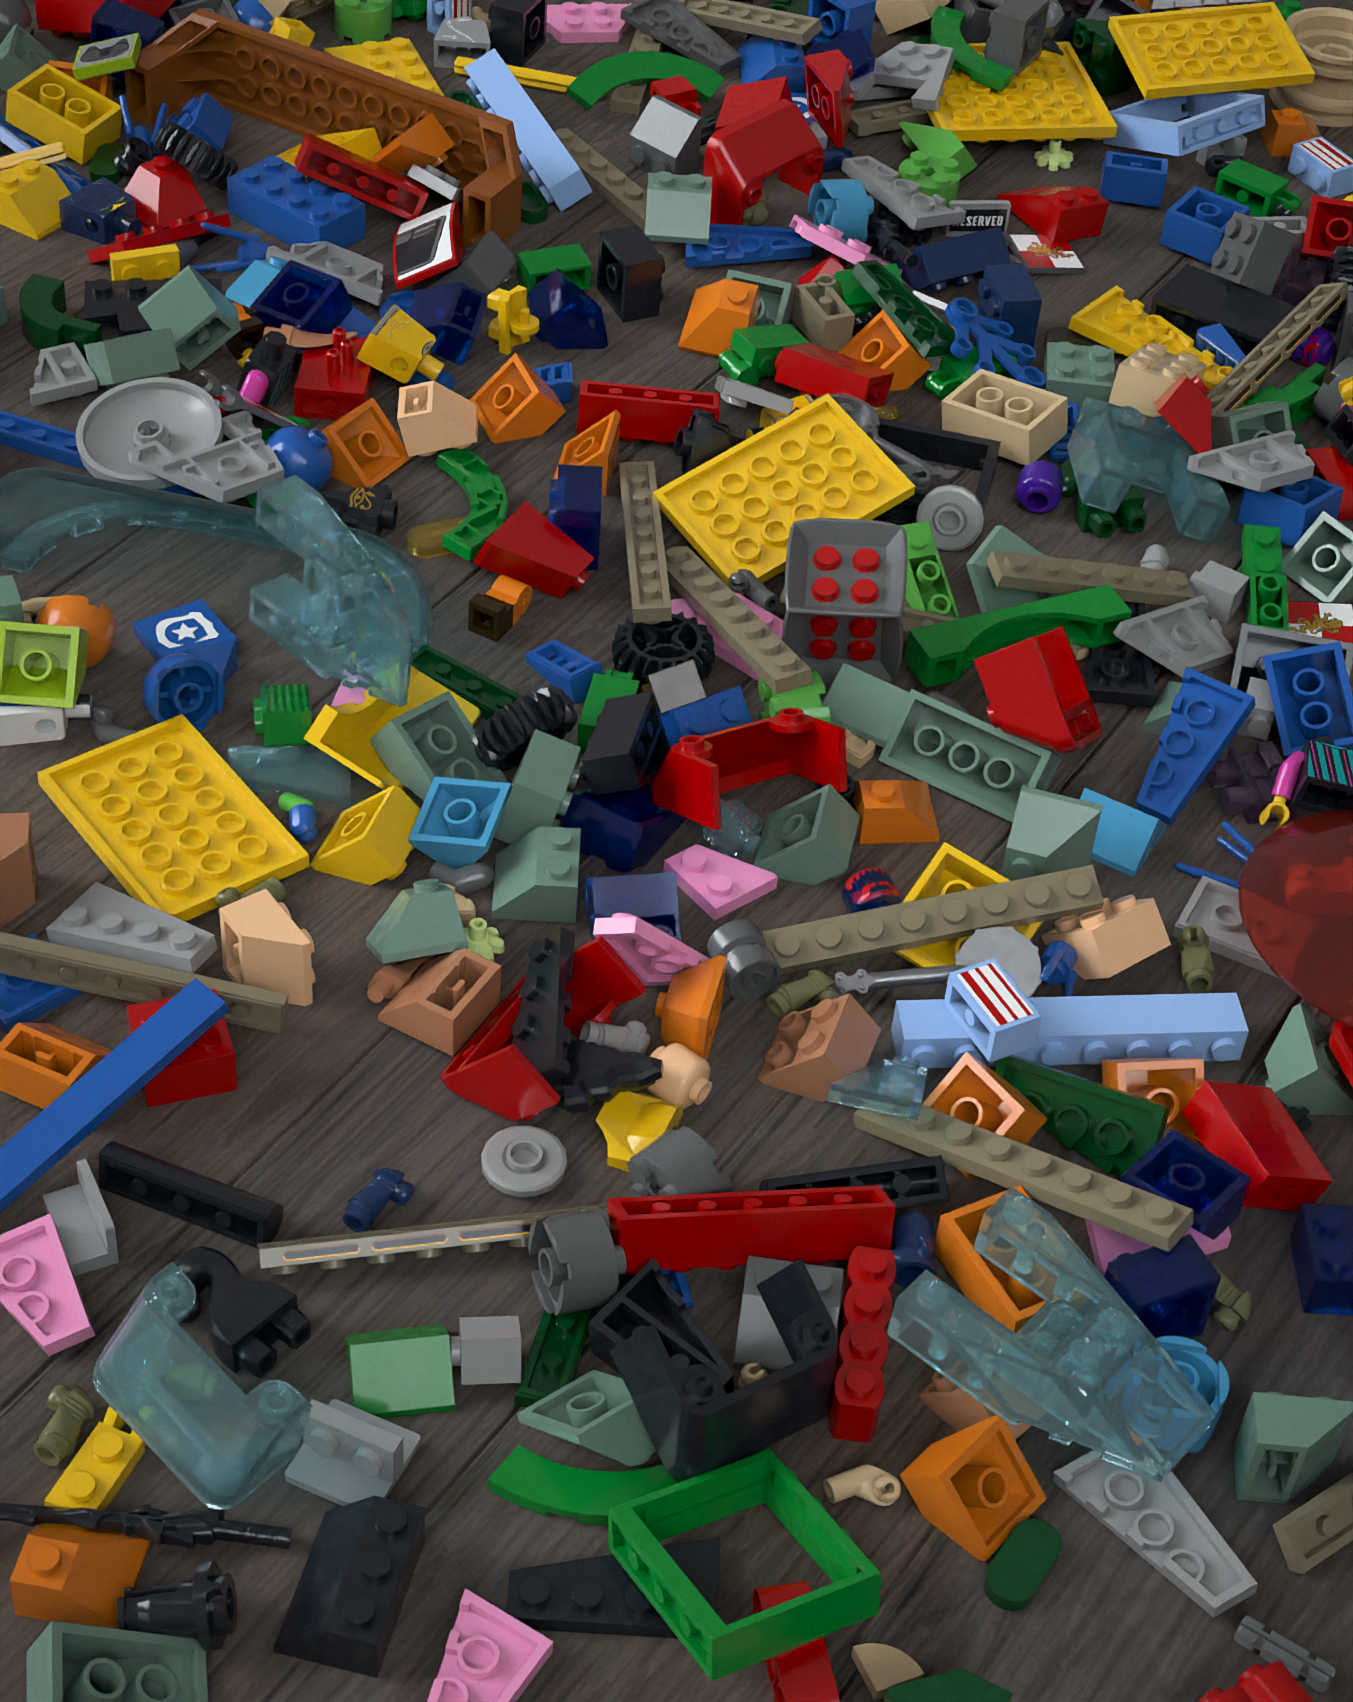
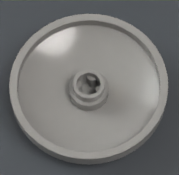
(146, 411)

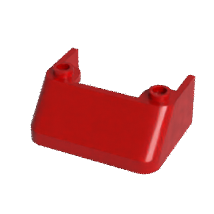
(756, 148)
(1040, 693)
(744, 755)
(499, 1074)

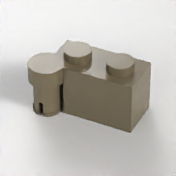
(823, 313)

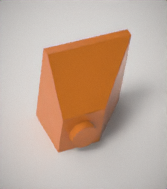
(1285, 129)
(419, 145)
(715, 315)
(887, 347)
(516, 403)
(364, 446)
(894, 812)
(693, 1006)
(1161, 1080)
(985, 1100)
(975, 1486)
(76, 1574)

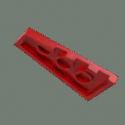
(156, 236)

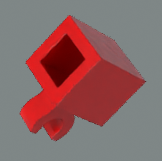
(678, 91)

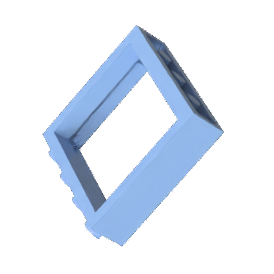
(1213, 119)

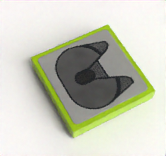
(107, 57)

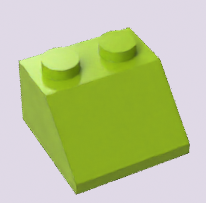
(42, 664)

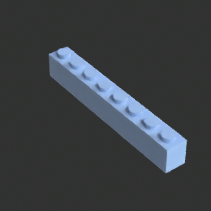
(537, 144)
(1087, 1029)

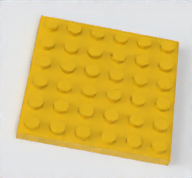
(1042, 103)

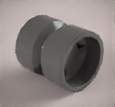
(750, 965)

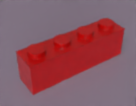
(360, 177)
(644, 410)

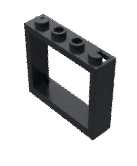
(943, 448)

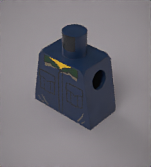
(99, 212)

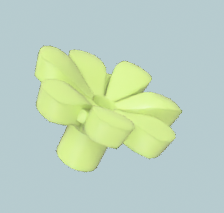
(1054, 156)
(483, 940)

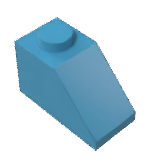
(254, 280)

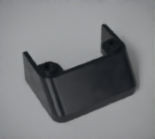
(702, 1426)

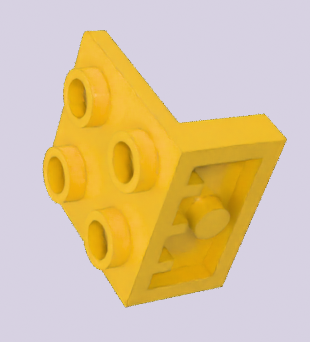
(146, 263)

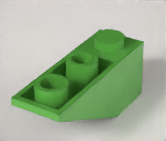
(937, 143)
(926, 579)

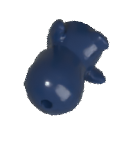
(913, 1246)

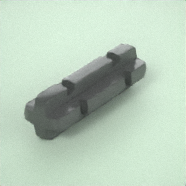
(1278, 1647)

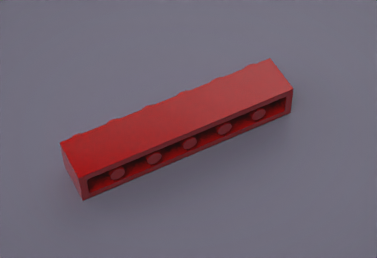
(769, 1224)

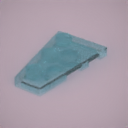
(293, 770)
(884, 1087)

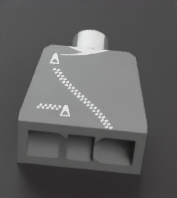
(460, 38)

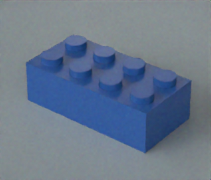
(294, 205)

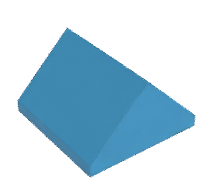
(459, 819)
(1123, 834)

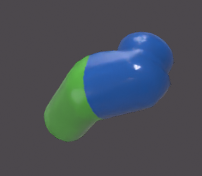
(301, 816)

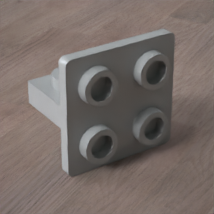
(350, 1454)

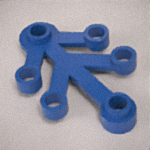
(965, 318)

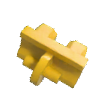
(513, 321)

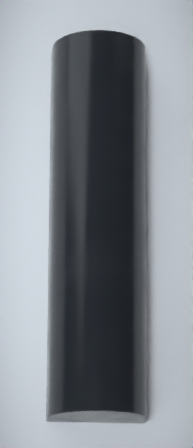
(905, 1181)
(188, 1195)

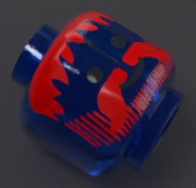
(869, 890)

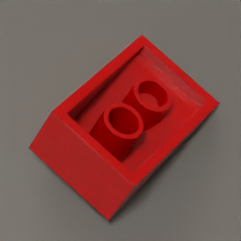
(830, 93)
(1060, 211)

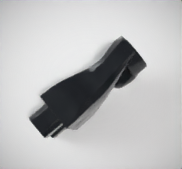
(243, 1313)

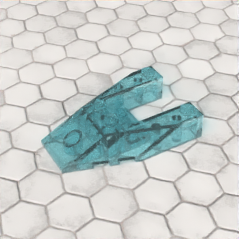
(1124, 447)
(346, 611)
(1079, 1362)

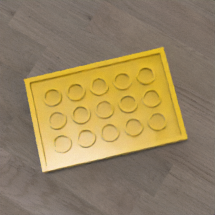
(1210, 50)
(796, 470)
(172, 819)

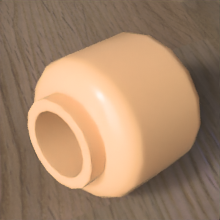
(684, 1076)

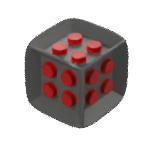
(846, 595)

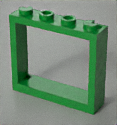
(762, 1478)

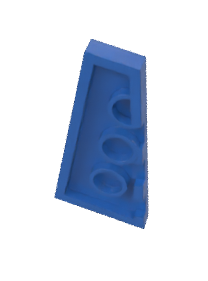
(747, 244)
(1197, 733)

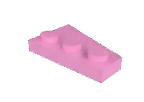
(646, 949)
(41, 1286)
(488, 1655)

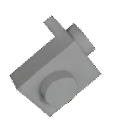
(1232, 146)

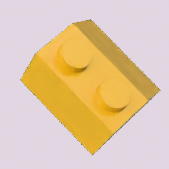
(31, 199)
(370, 839)

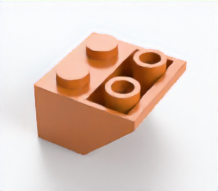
(44, 1061)

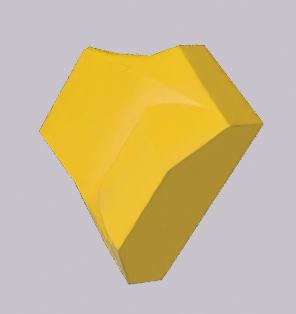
(633, 1123)

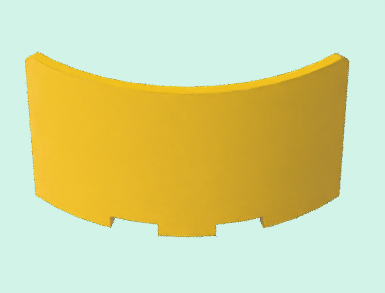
(347, 728)

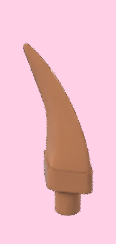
(303, 339)
(392, 978)

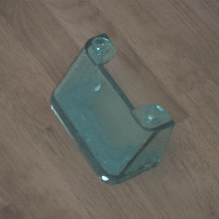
(188, 1406)

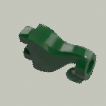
(1101, 522)

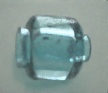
(738, 832)

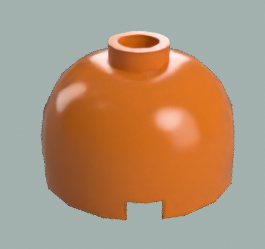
(76, 612)

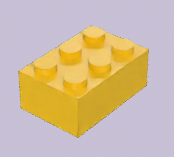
(63, 110)

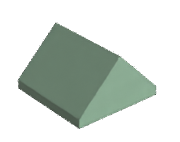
(864, 704)

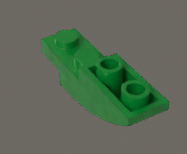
(1298, 393)
(1266, 592)

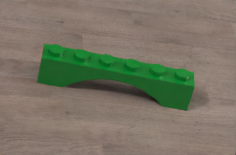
(948, 649)

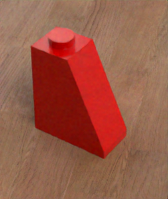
(536, 553)

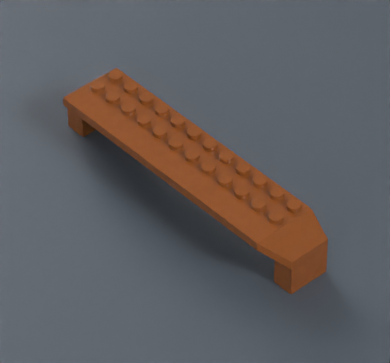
(323, 96)

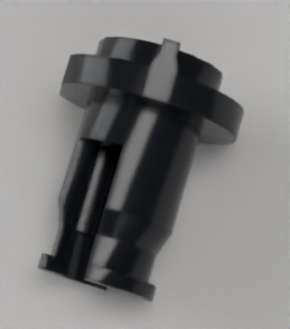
(184, 1608)

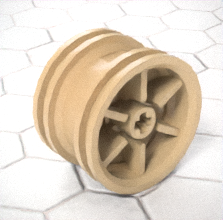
(1327, 43)

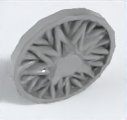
(953, 516)
(524, 1161)

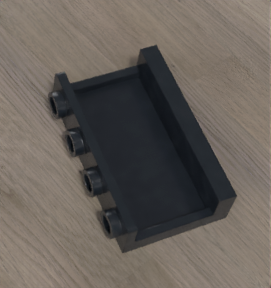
(1204, 299)

